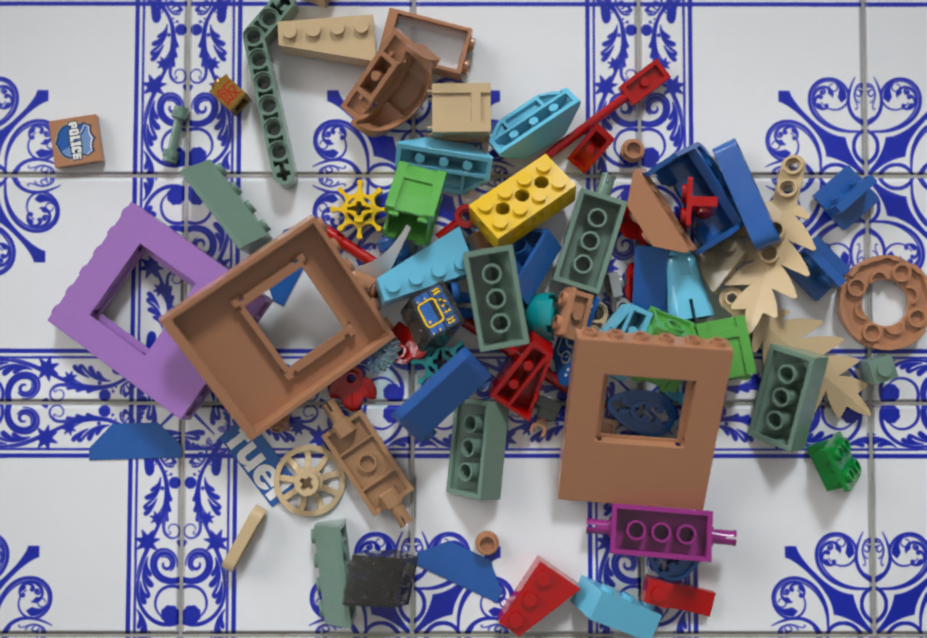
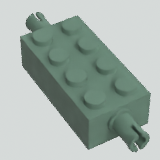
(589, 238)

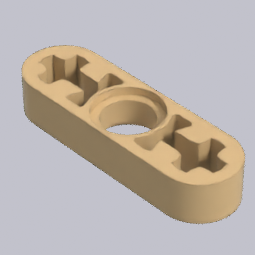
(244, 538)

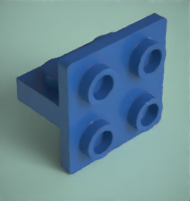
(846, 197)
(824, 268)

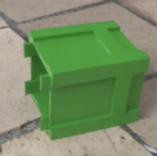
(414, 202)
(666, 323)
(736, 332)

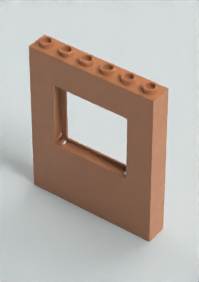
(239, 358)
(642, 467)

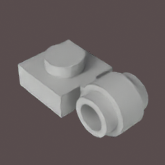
(614, 286)

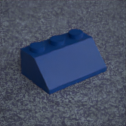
(533, 258)

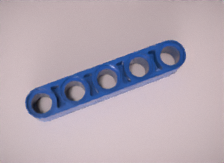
(746, 195)

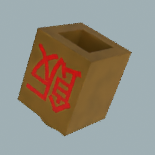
(229, 94)

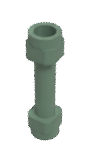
(179, 115)

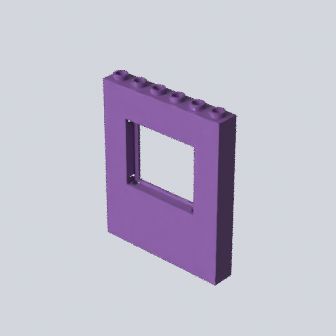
(164, 370)

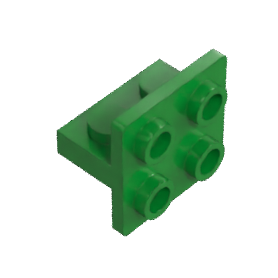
(835, 462)

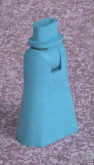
(686, 288)

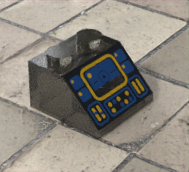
(432, 317)

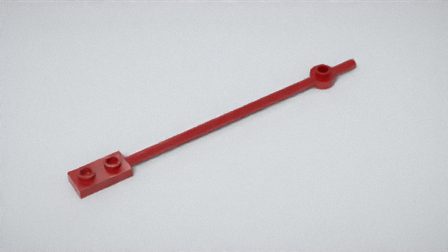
(631, 91)

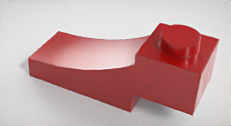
(677, 595)

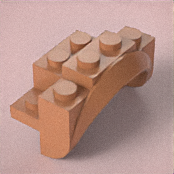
(394, 83)

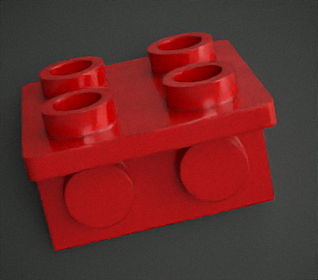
(695, 205)

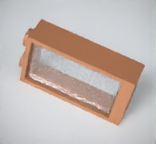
(444, 39)

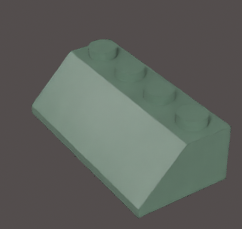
(227, 205)
(496, 297)
(787, 396)
(477, 449)
(333, 565)

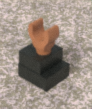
(548, 410)

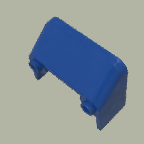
(707, 181)
(442, 395)

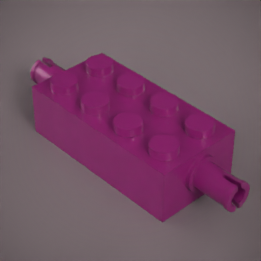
(661, 532)

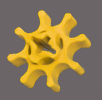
(352, 203)

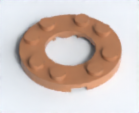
(850, 310)

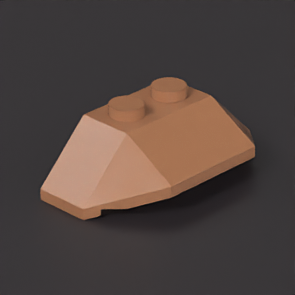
(655, 216)

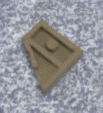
(721, 261)

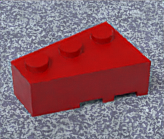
(522, 376)
(536, 596)

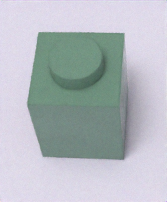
(877, 369)

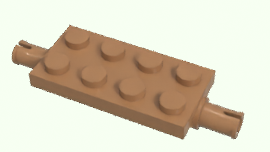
(367, 462)

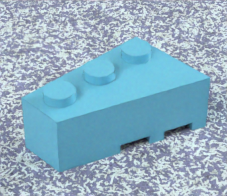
(615, 608)

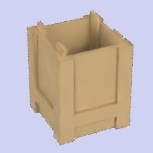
(461, 112)

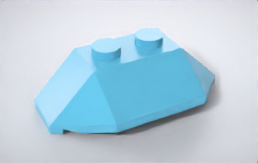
(534, 124)
(464, 163)

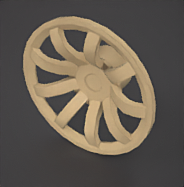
(309, 480)

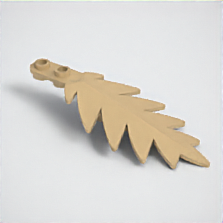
(765, 269)
(840, 390)

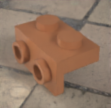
(572, 312)

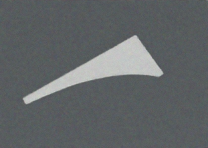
(386, 260)

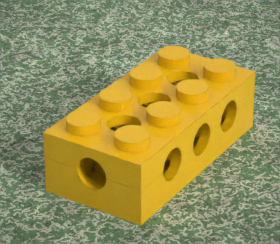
(522, 202)

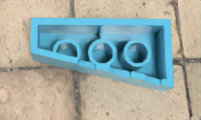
(435, 263)

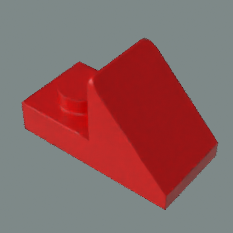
(591, 148)

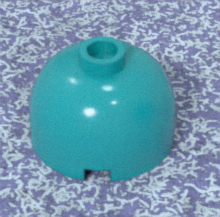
(540, 314)

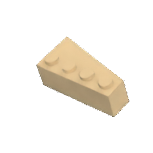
(331, 39)

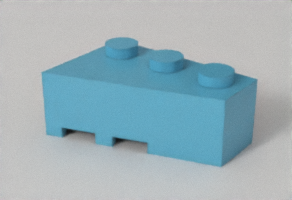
(628, 319)

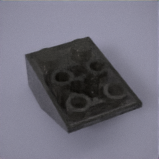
(380, 579)

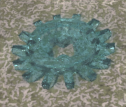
(376, 363)

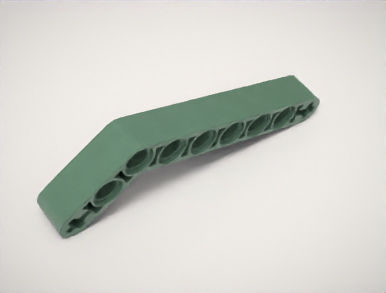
(271, 95)

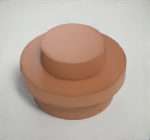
(632, 150)
(487, 543)

